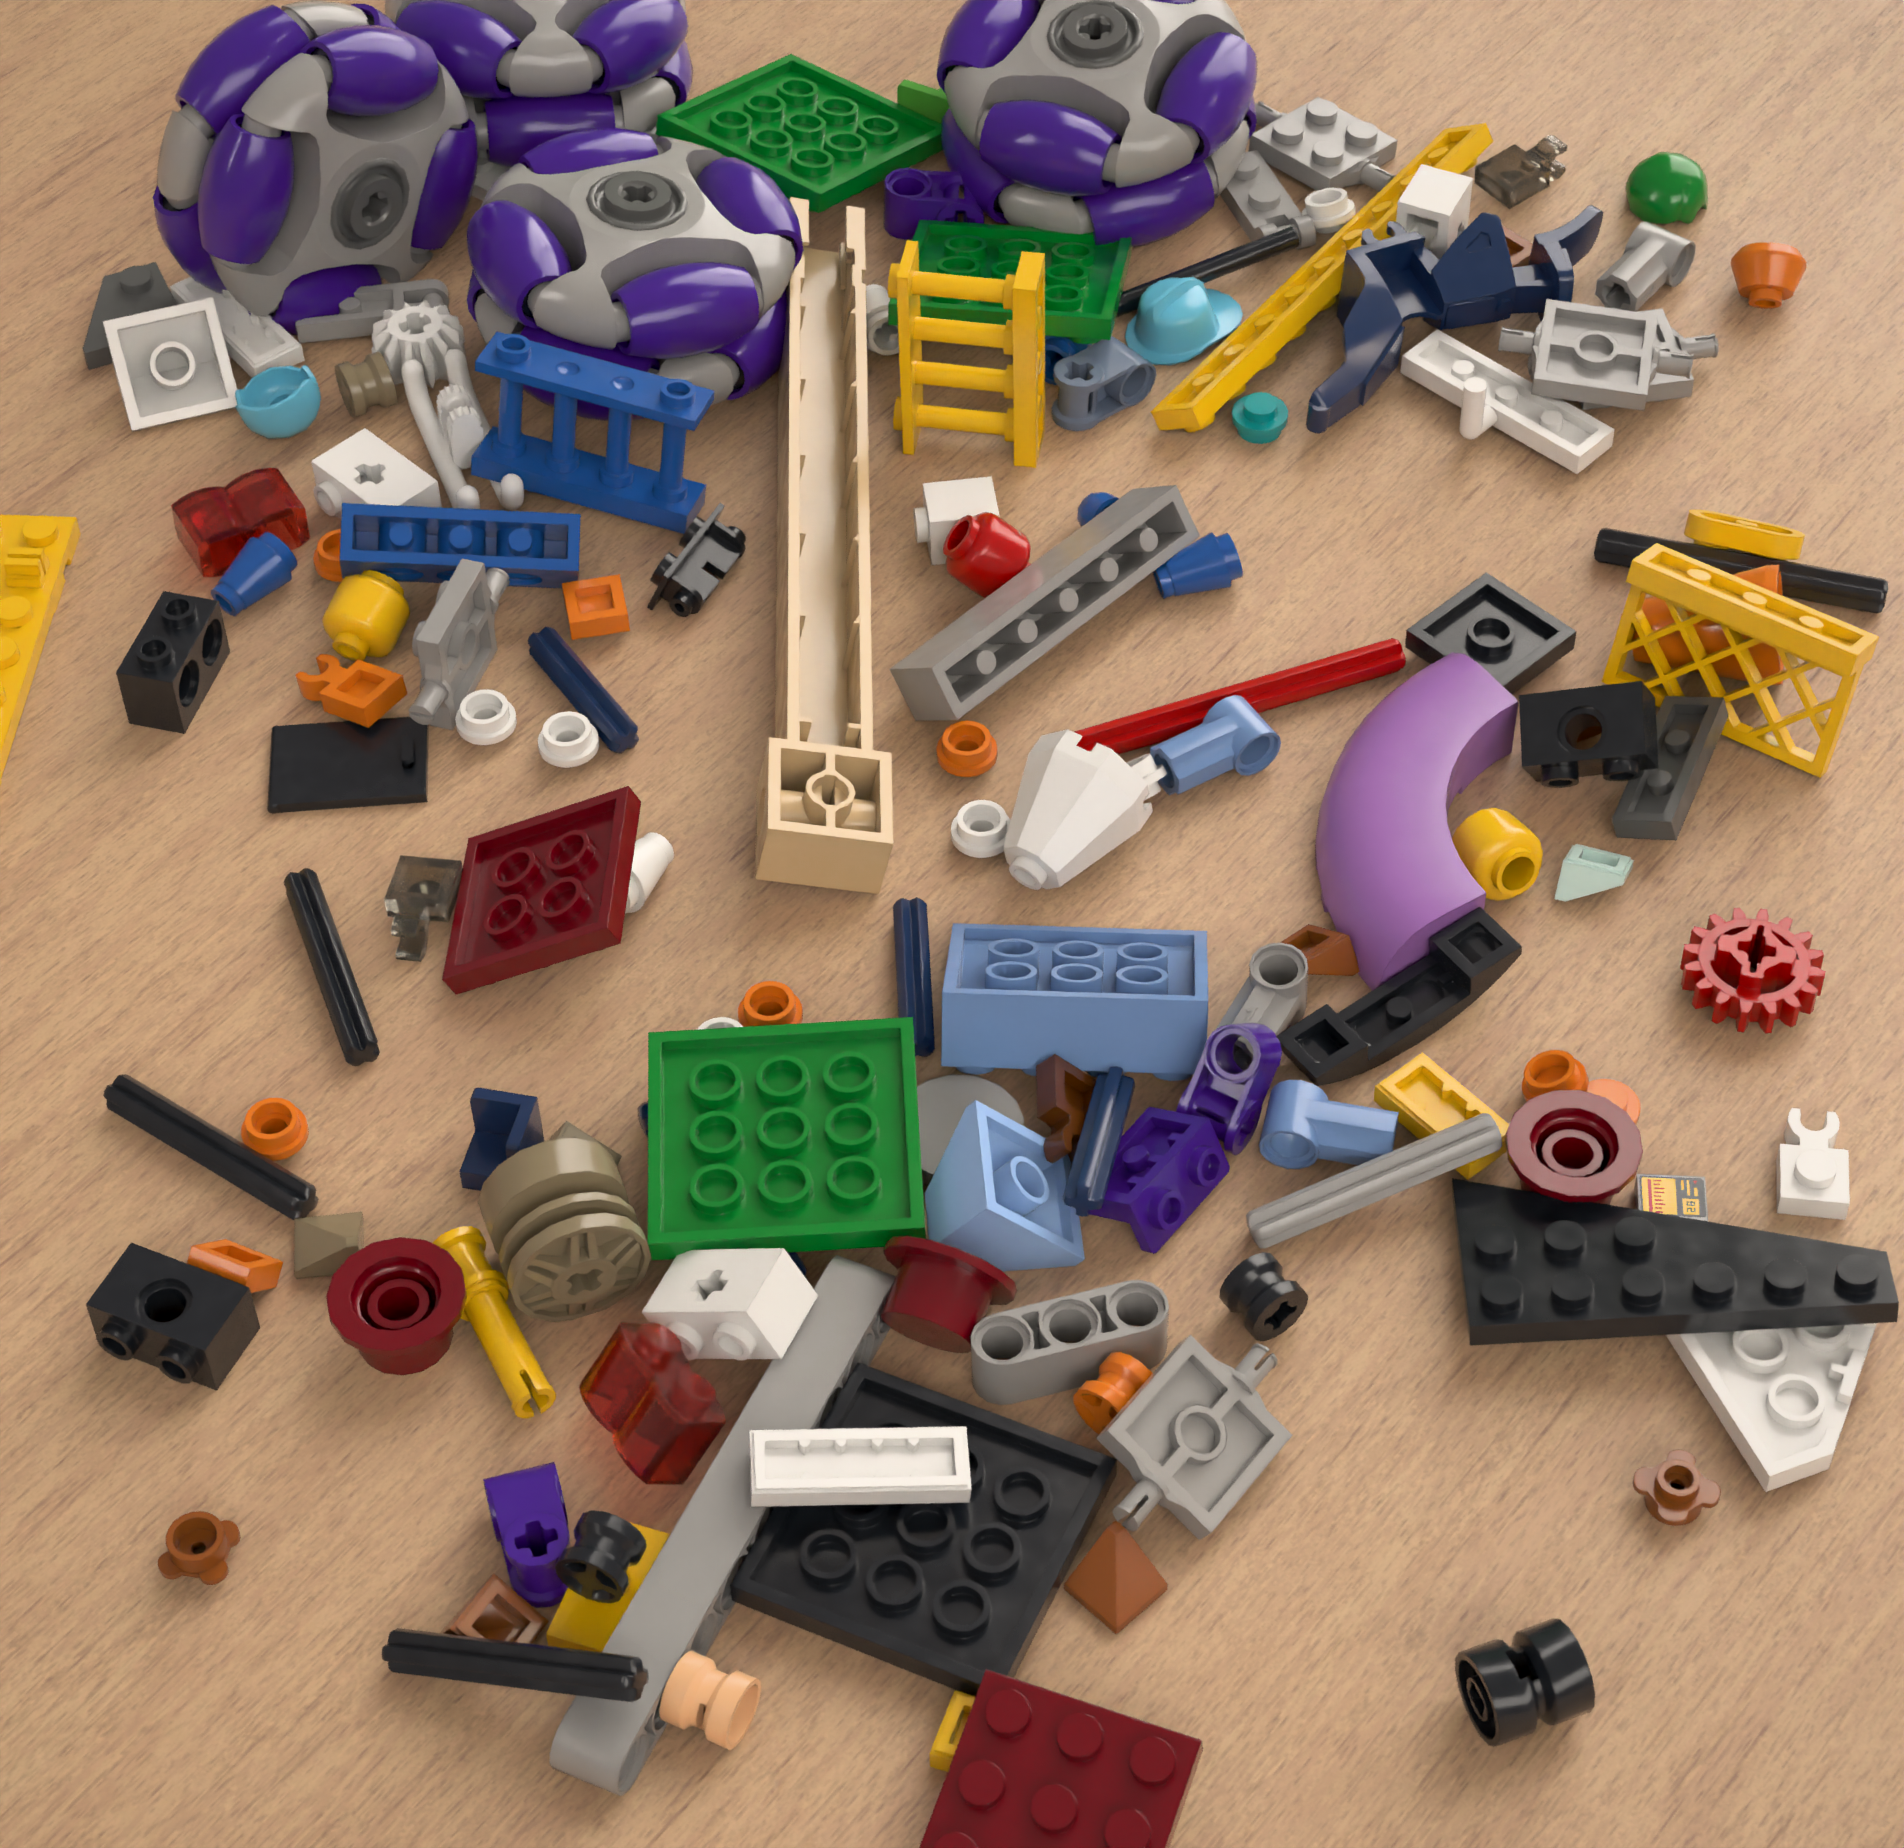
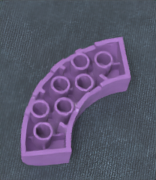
(1383, 819)

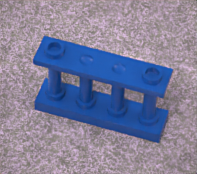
(578, 475)

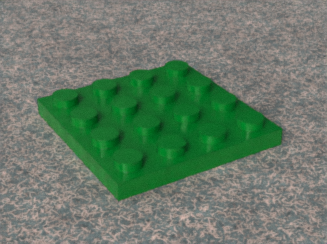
(806, 130)
(1080, 278)
(783, 1137)

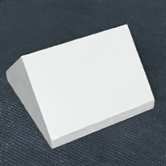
(171, 364)

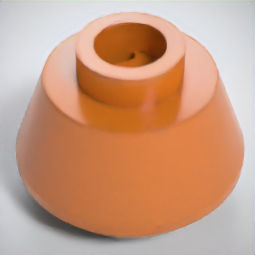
(1767, 273)

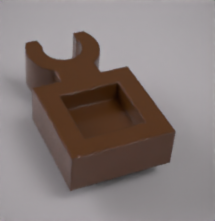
(1062, 1104)

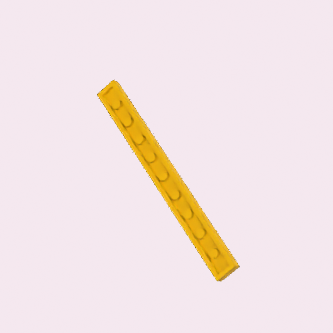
(1305, 293)

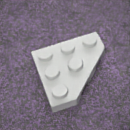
(1779, 1391)

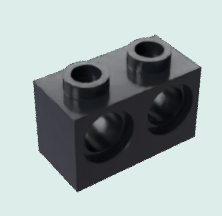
(173, 662)

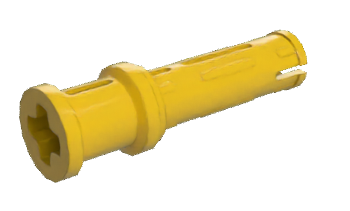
(495, 1323)

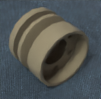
(564, 1229)

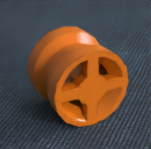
(1117, 1382)

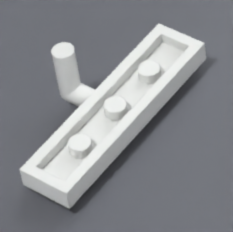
(1503, 399)

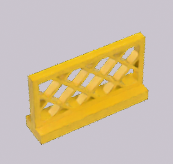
(1763, 617)

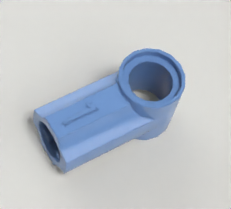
(1226, 740)
(1308, 1126)

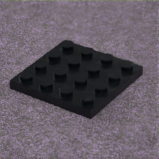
(933, 1581)

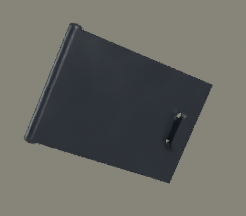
(347, 765)

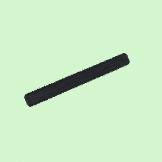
(1798, 579)

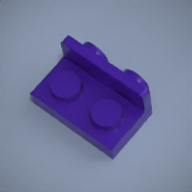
(1162, 1174)

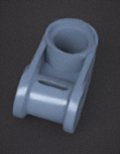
(1099, 384)

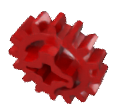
(1784, 978)

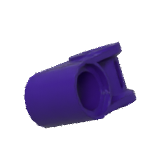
(925, 195)
(1225, 1091)
(532, 1530)

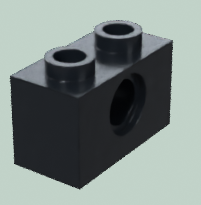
(1556, 718)
(173, 1317)

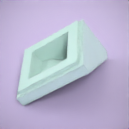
(1591, 871)

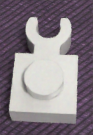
(1810, 1173)

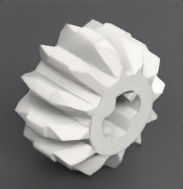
(419, 335)

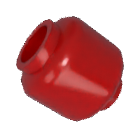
(985, 552)

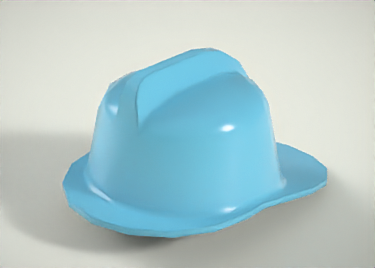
(1180, 320)

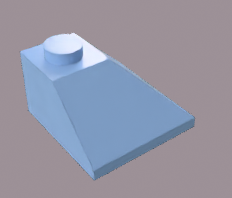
(1002, 1196)

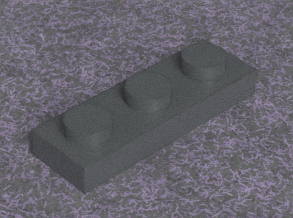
(1661, 797)

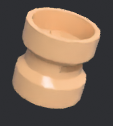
(710, 1700)

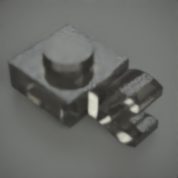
(1519, 174)
(418, 894)

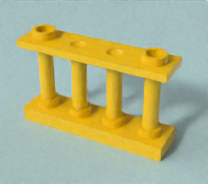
(1019, 337)

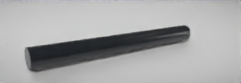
(1220, 264)

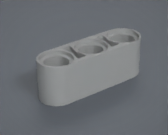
(1036, 1336)

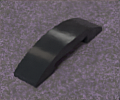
(1408, 1007)

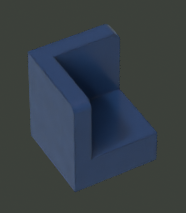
(502, 1128)

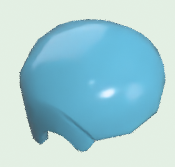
(279, 401)

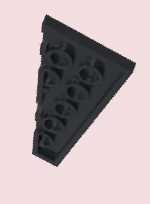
(1615, 1271)

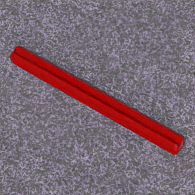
(1261, 693)

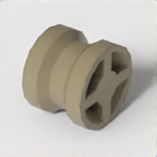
(366, 384)

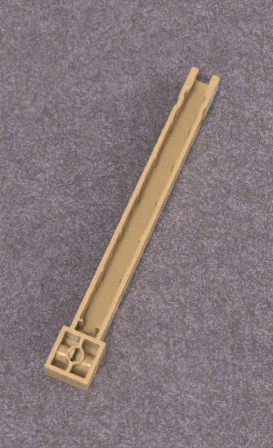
(821, 784)

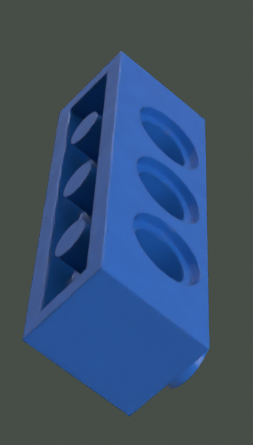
(431, 541)

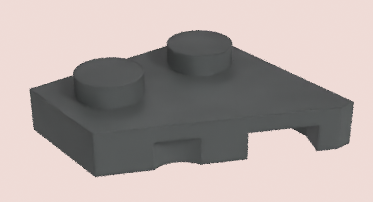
(122, 295)

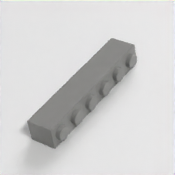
(1044, 603)

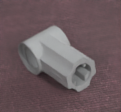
(1649, 262)
(1270, 996)

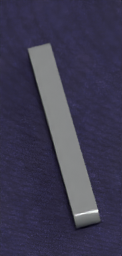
(689, 1583)

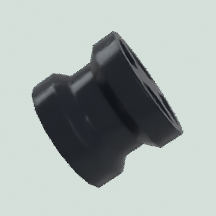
(1263, 1296)
(601, 1556)

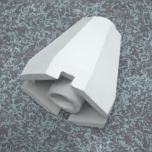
(1071, 810)

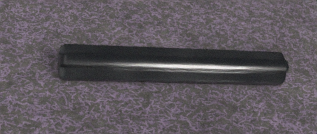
(331, 967)
(211, 1147)
(516, 1664)

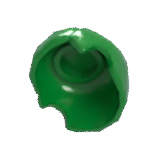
(1667, 189)

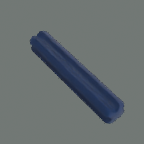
(583, 689)
(914, 971)
(1099, 1141)

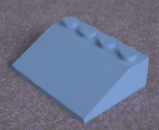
(1075, 994)

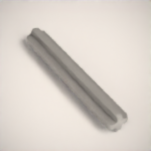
(1374, 1180)

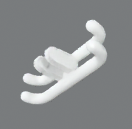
(456, 432)

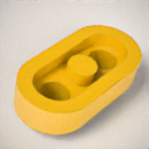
(1743, 534)

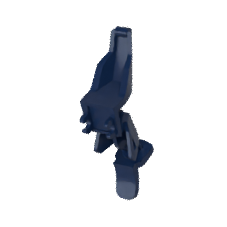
(1467, 287)

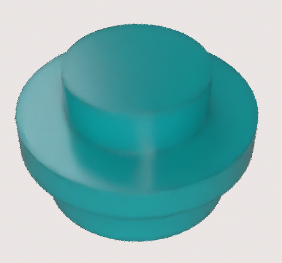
(1259, 417)

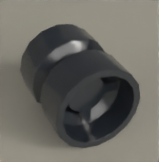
(1518, 1684)

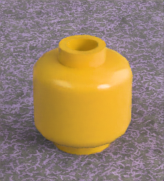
(366, 615)
(1499, 852)

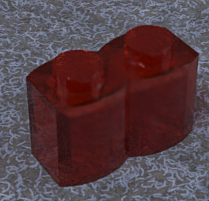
(220, 520)
(652, 1403)

